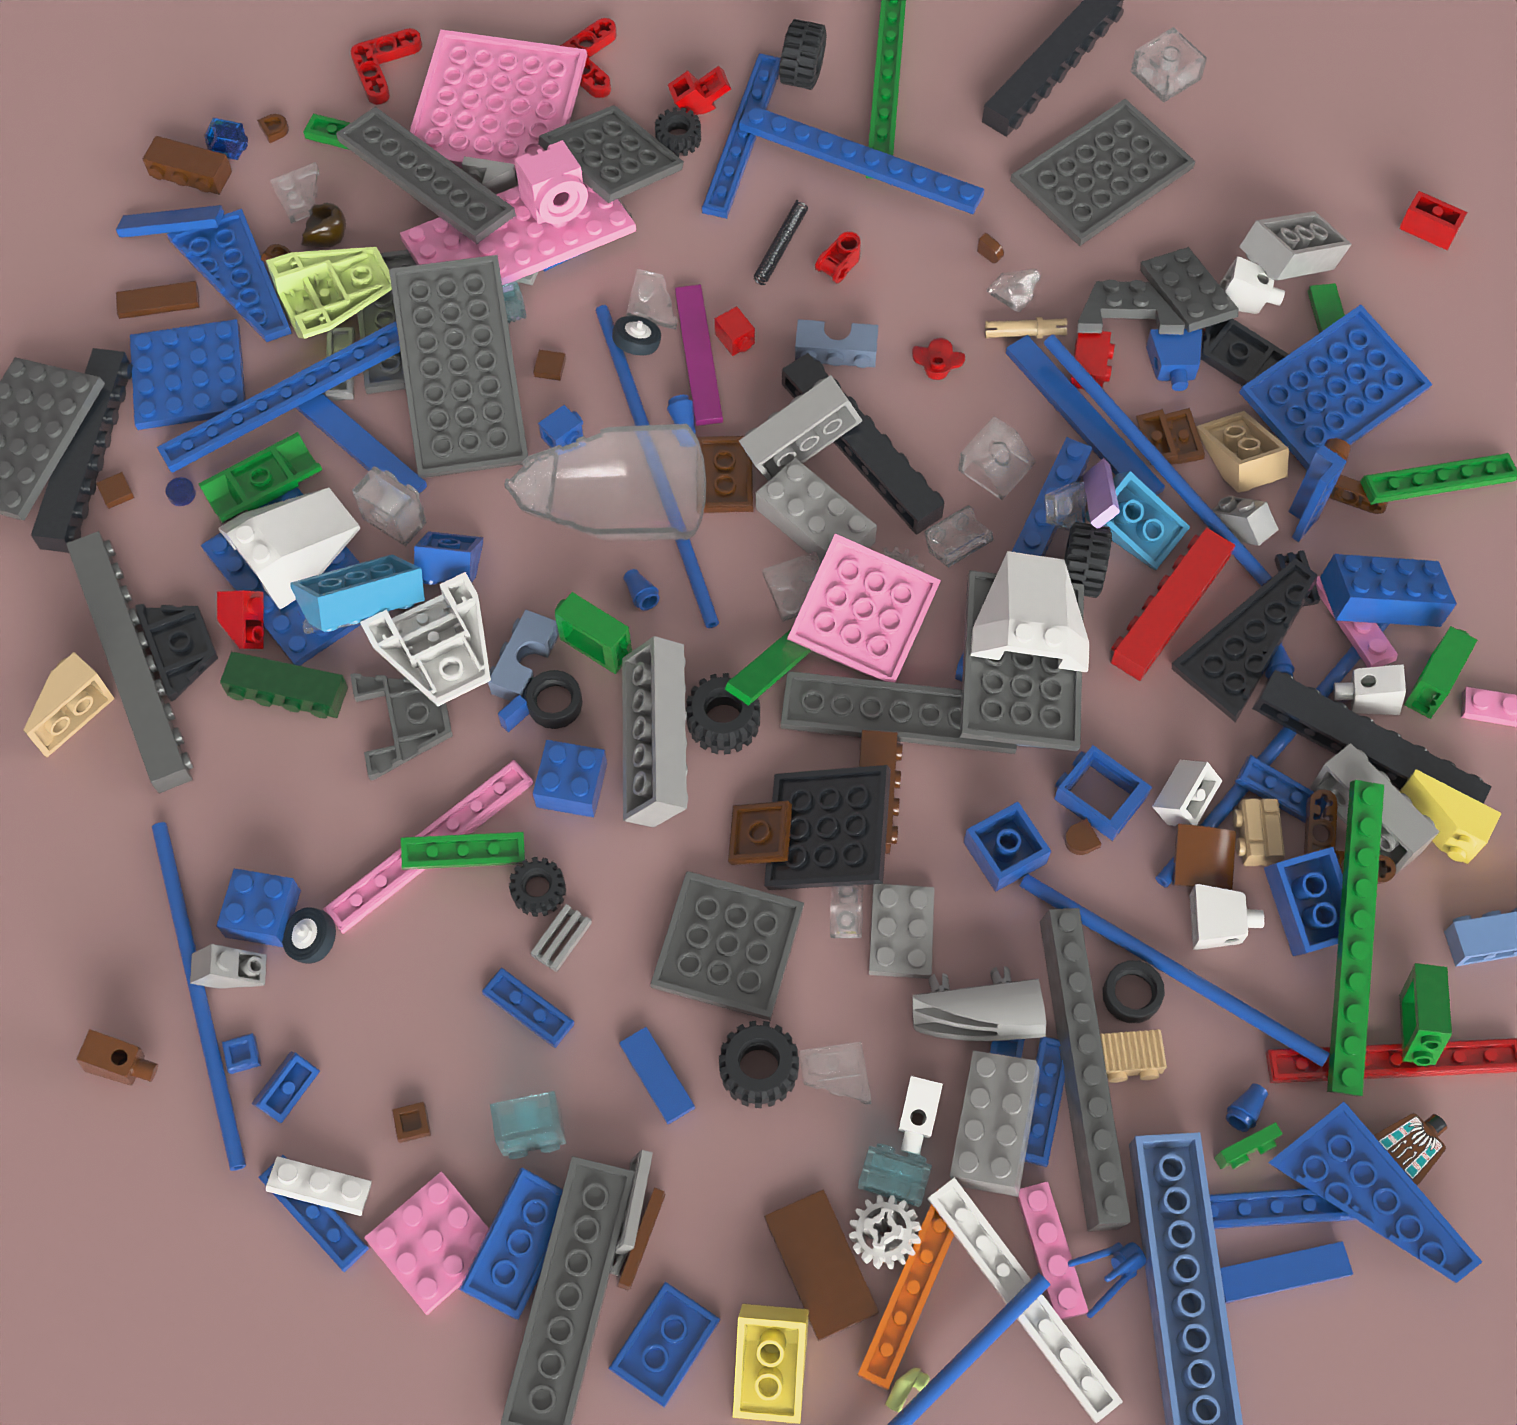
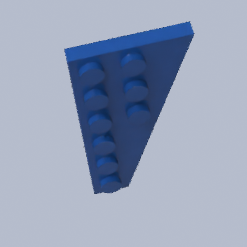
(235, 269)
(1359, 1176)

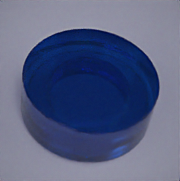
(180, 491)

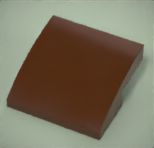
(1173, 435)
(1204, 856)

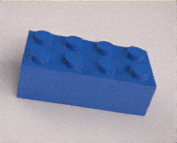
(1387, 590)

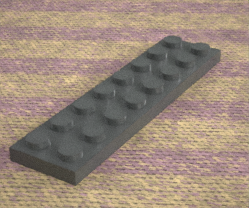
(426, 175)
(853, 705)
(569, 1295)

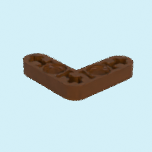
(1357, 496)
(1312, 845)

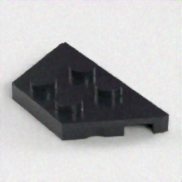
(1238, 351)
(177, 644)

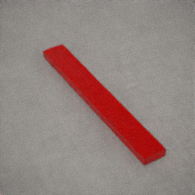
(1387, 1061)

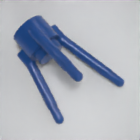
(1125, 1262)

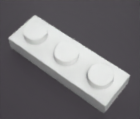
(318, 1186)

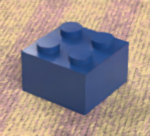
(570, 778)
(1006, 846)
(258, 907)

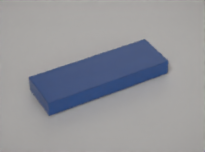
(1272, 784)
(528, 1007)
(657, 1075)

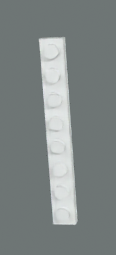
(1039, 1318)

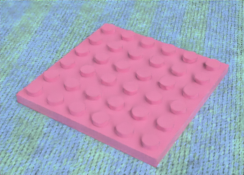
(495, 96)

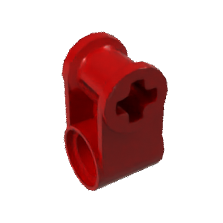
(840, 256)

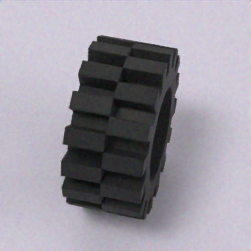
(678, 120)
(525, 874)

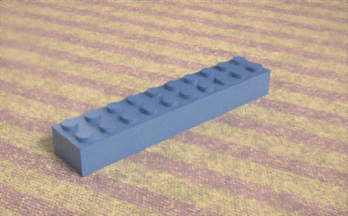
(1184, 1281)

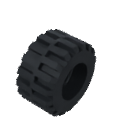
(802, 54)
(1088, 556)
(716, 734)
(759, 1038)

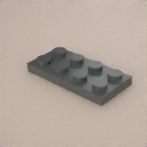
(1189, 289)

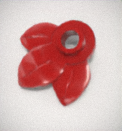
(938, 358)

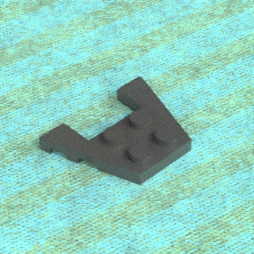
(1127, 300)
(414, 721)

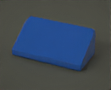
(286, 1087)

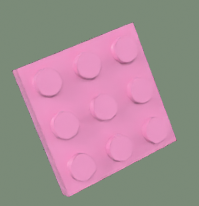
(430, 1242)

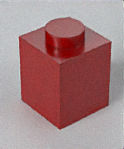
(735, 331)

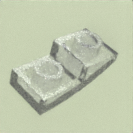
(846, 911)

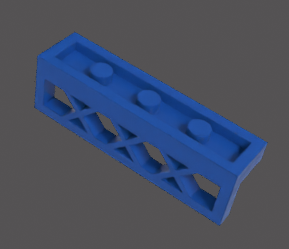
(1315, 489)

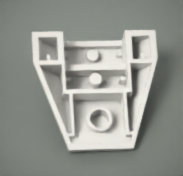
(291, 539)
(1032, 613)
(436, 643)

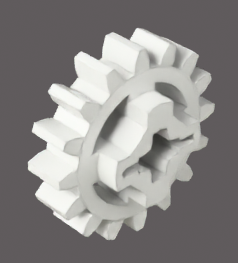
(882, 1245)

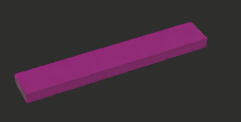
(698, 355)

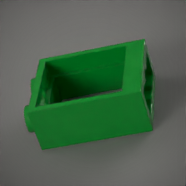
(592, 632)
(1441, 672)
(1425, 1014)

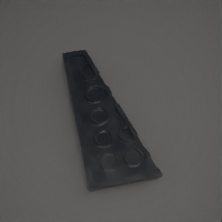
(1238, 649)

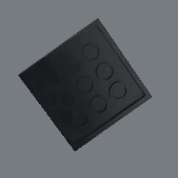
(834, 828)

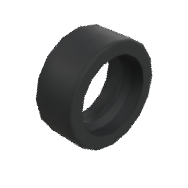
(550, 679)
(1141, 970)

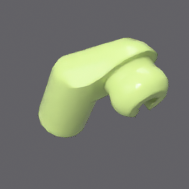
(903, 1386)

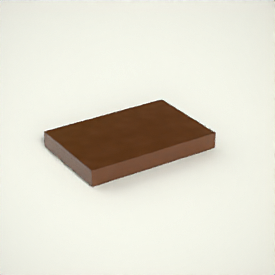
(727, 475)

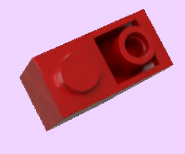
(242, 617)

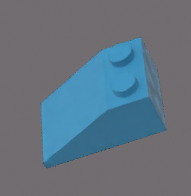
(1144, 522)

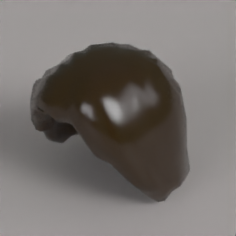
(324, 226)

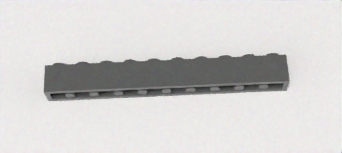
(129, 662)
(1085, 1071)

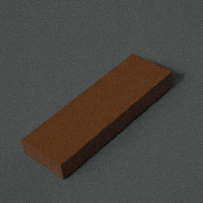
(157, 299)
(642, 1239)

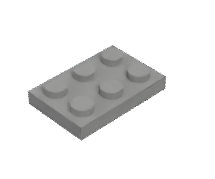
(901, 931)

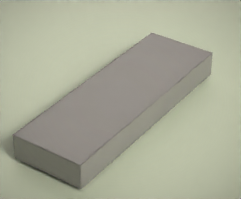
(337, 340)
(641, 1165)

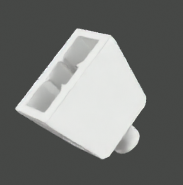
(1250, 286)
(1374, 690)
(1220, 917)
(920, 1098)

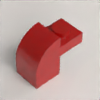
(699, 94)

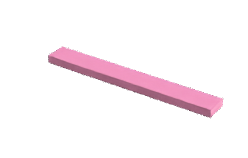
(459, 820)

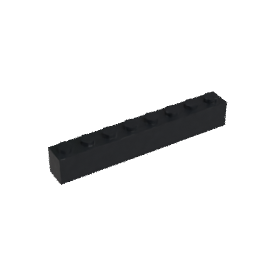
(1050, 64)
(874, 455)
(76, 473)
(1335, 727)

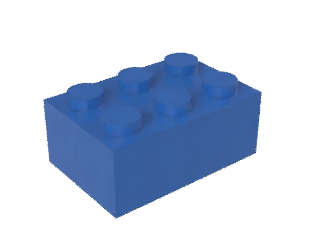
(1308, 899)

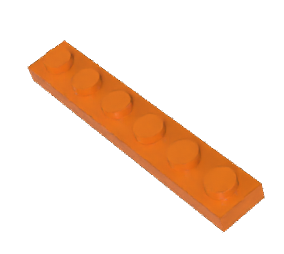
(907, 1301)

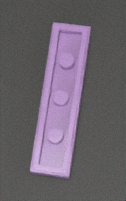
(1100, 494)

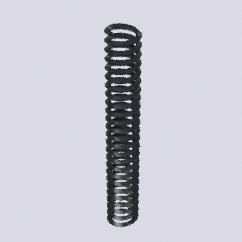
(786, 234)

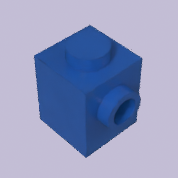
(561, 427)

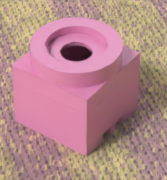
(551, 184)

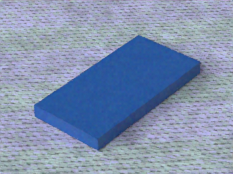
(514, 1246)

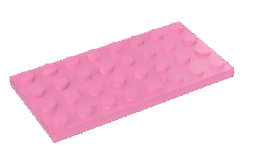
(521, 242)

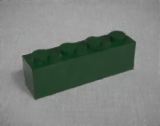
(284, 685)

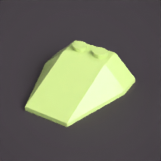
(328, 285)

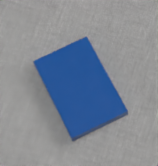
(664, 1344)

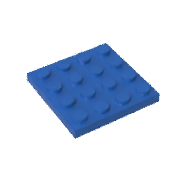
(186, 373)

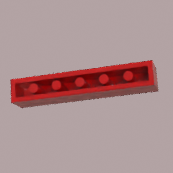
(1172, 603)

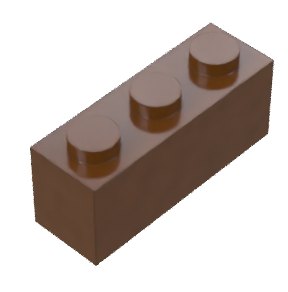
(187, 165)

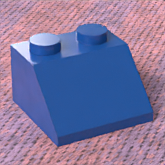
(447, 556)

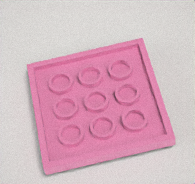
(864, 609)

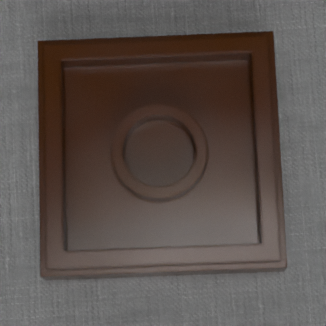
(760, 833)

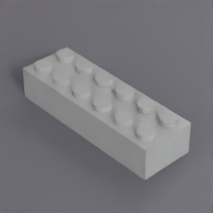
(654, 732)

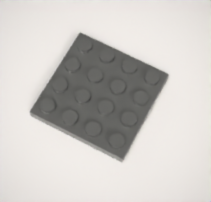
(614, 153)
(727, 945)

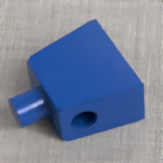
(1175, 356)

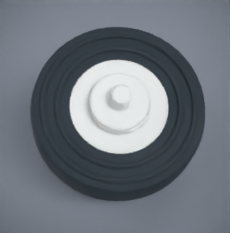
(636, 335)
(309, 935)

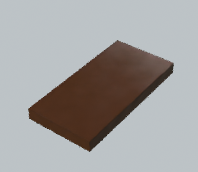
(821, 1265)

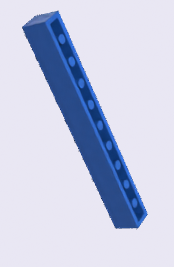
(1037, 533)

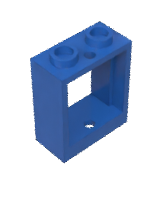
(1114, 772)

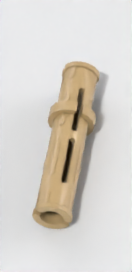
(1025, 327)

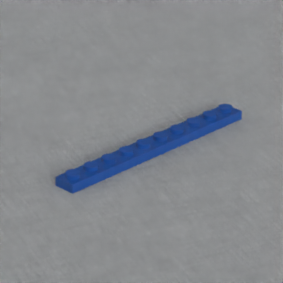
(862, 159)
(280, 398)

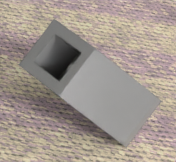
(1246, 519)
(227, 967)

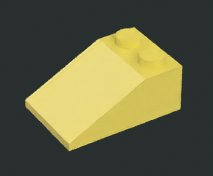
(1462, 821)
(770, 1363)

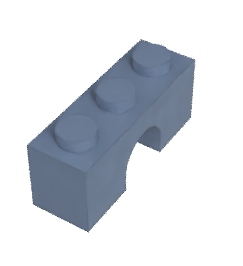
(855, 350)
(529, 636)

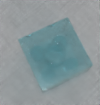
(528, 1125)

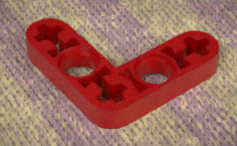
(606, 32)
(375, 56)

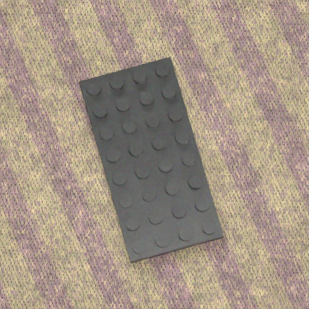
(458, 366)

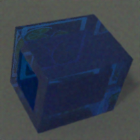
(226, 138)

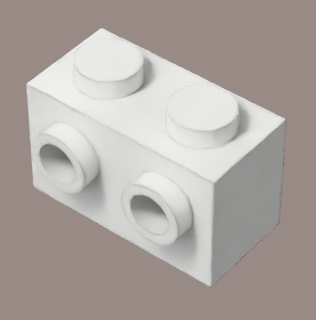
(1187, 793)

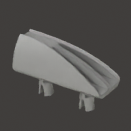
(981, 1012)

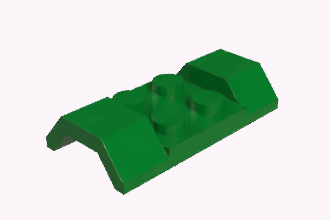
(260, 478)

